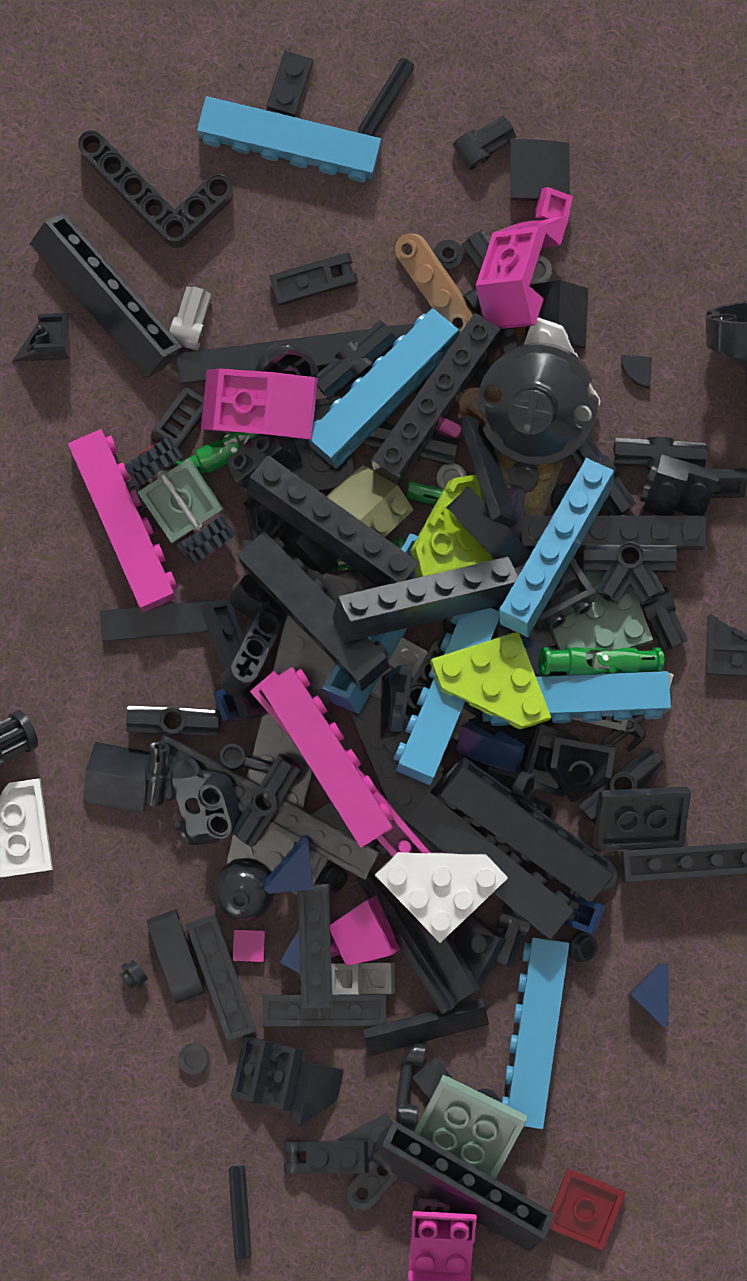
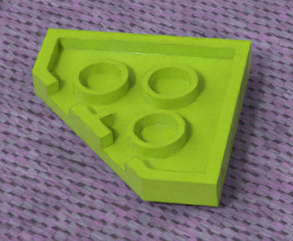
(443, 540)
(495, 680)

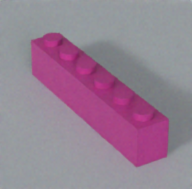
(122, 521)
(327, 757)

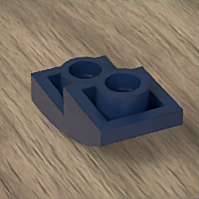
(493, 750)

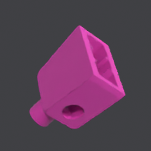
(363, 934)

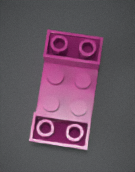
(509, 268)
(259, 403)
(441, 1246)

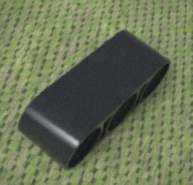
(175, 956)

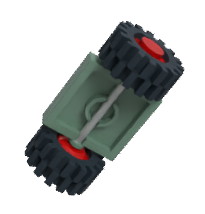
(180, 500)

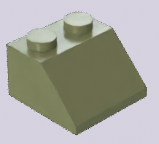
(372, 500)

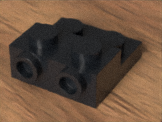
(678, 487)
(570, 596)

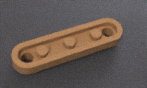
(433, 279)

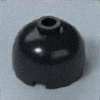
(287, 359)
(241, 890)

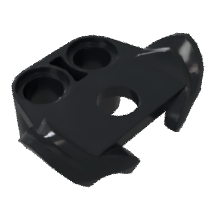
(189, 781)

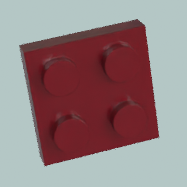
(586, 1208)

